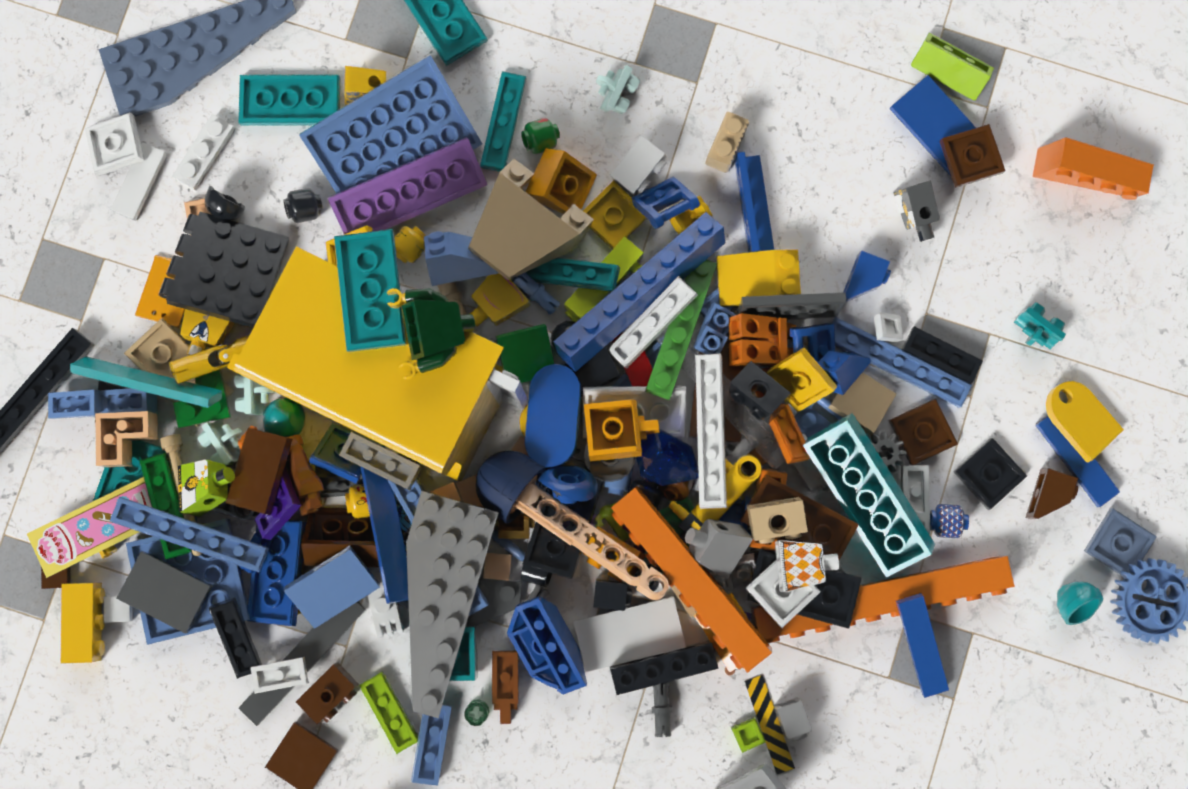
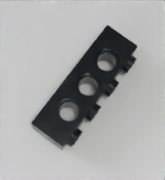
(663, 667)

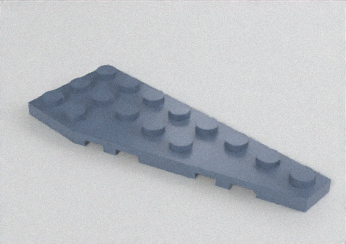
(167, 62)

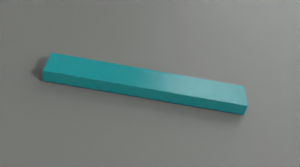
(146, 381)

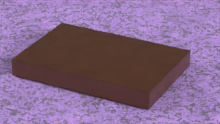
(259, 471)

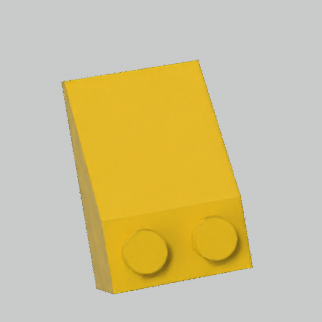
(757, 275)

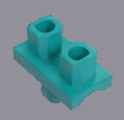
(1039, 328)

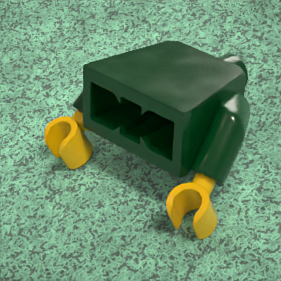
(432, 327)

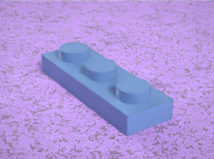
(431, 747)

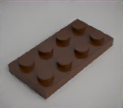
(823, 523)

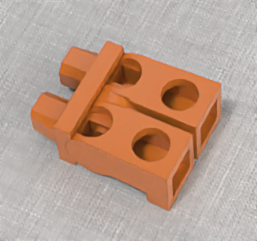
(758, 340)

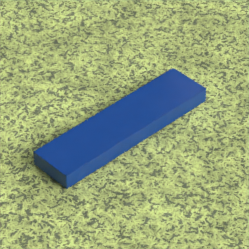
(1089, 474)
(922, 645)

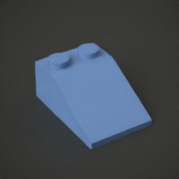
(450, 259)

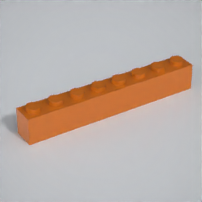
(692, 579)

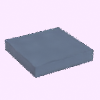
(1119, 542)

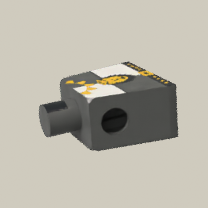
(918, 200)

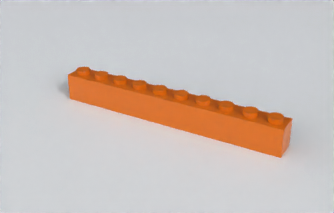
(880, 597)

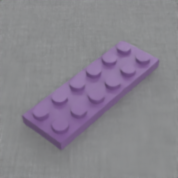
(409, 189)

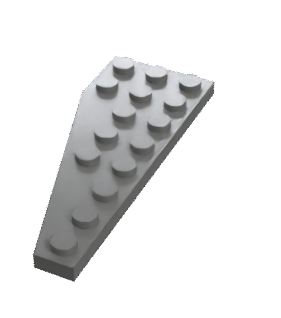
(443, 571)

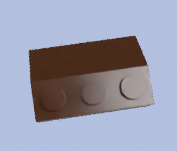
(332, 531)

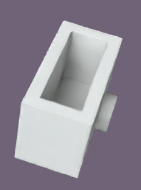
(639, 165)

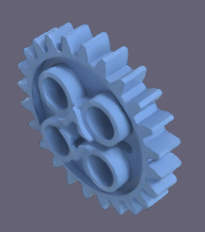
(1158, 577)

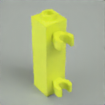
(624, 255)

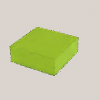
(748, 734)

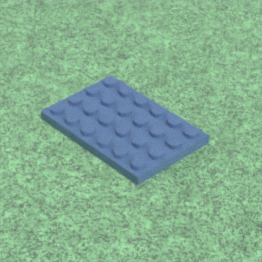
(389, 127)

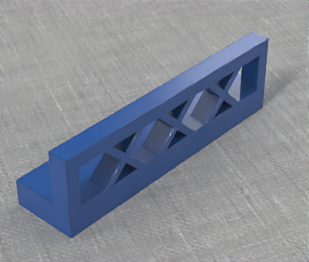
(753, 203)

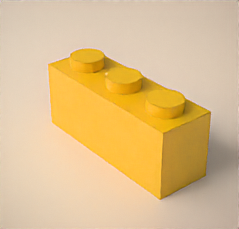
(82, 622)

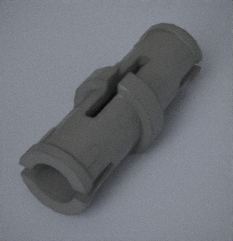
(662, 710)

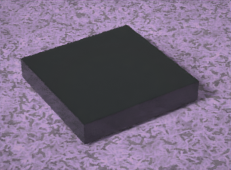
(990, 473)

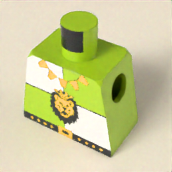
(202, 486)

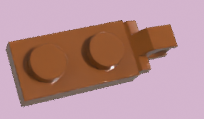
(505, 683)

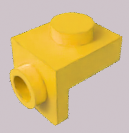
(686, 218)

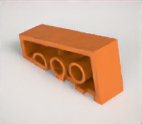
(1093, 168)

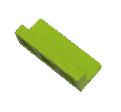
(952, 66)

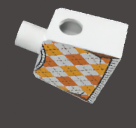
(802, 564)

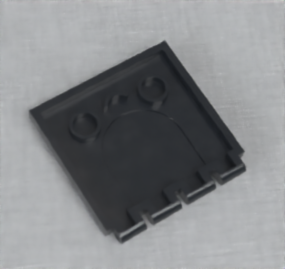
(224, 269)

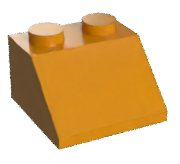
(560, 181)

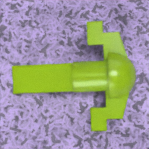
(606, 512)

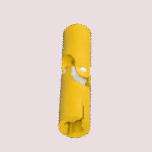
(198, 365)

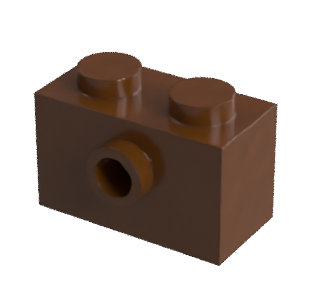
(327, 693)

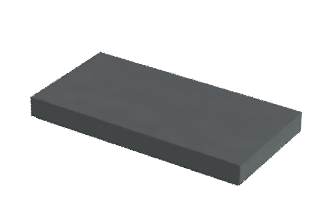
(794, 306)

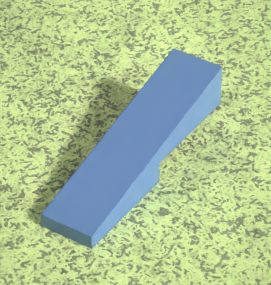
(88, 402)

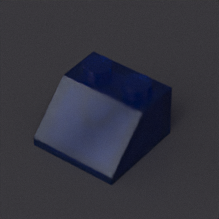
(666, 459)

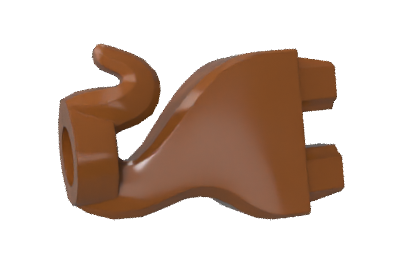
(304, 479)

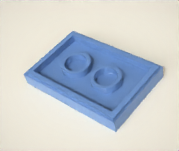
(332, 587)

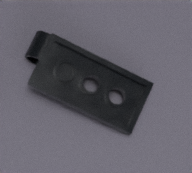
(549, 553)

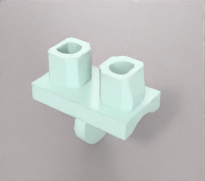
(613, 98)
(254, 396)
(223, 440)

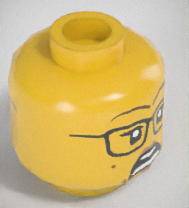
(409, 244)

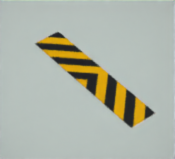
(769, 724)

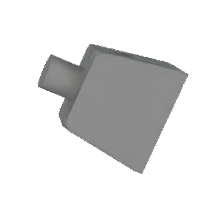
(718, 545)

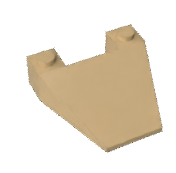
(521, 232)

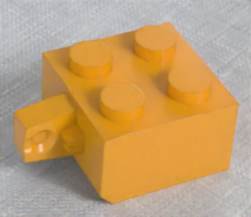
(616, 430)

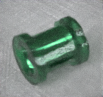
(470, 717)

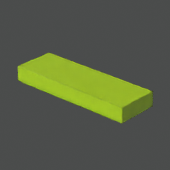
(389, 712)

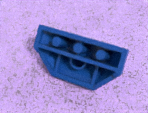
(546, 645)

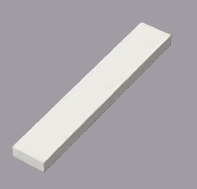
(710, 431)

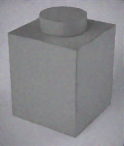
(793, 719)

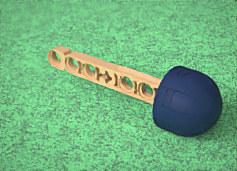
(511, 486)

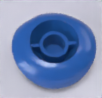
(570, 483)

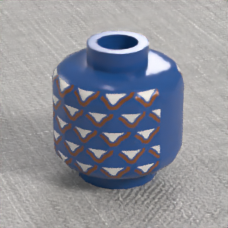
(948, 521)

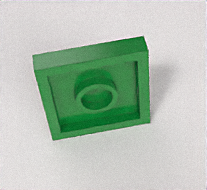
(525, 351)

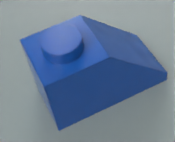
(866, 275)
(843, 368)

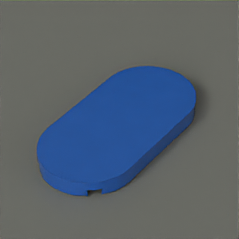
(553, 416)

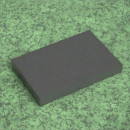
(164, 592)

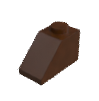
(1051, 493)

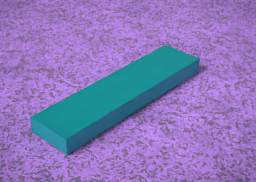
(503, 121)
(577, 274)

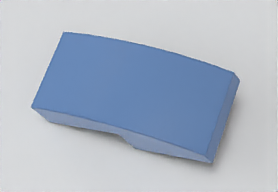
(713, 330)

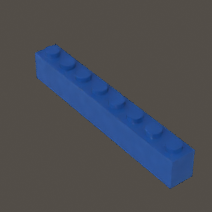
(639, 291)

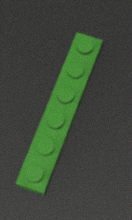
(679, 335)

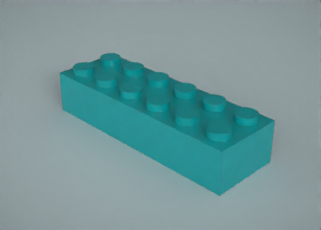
(869, 495)

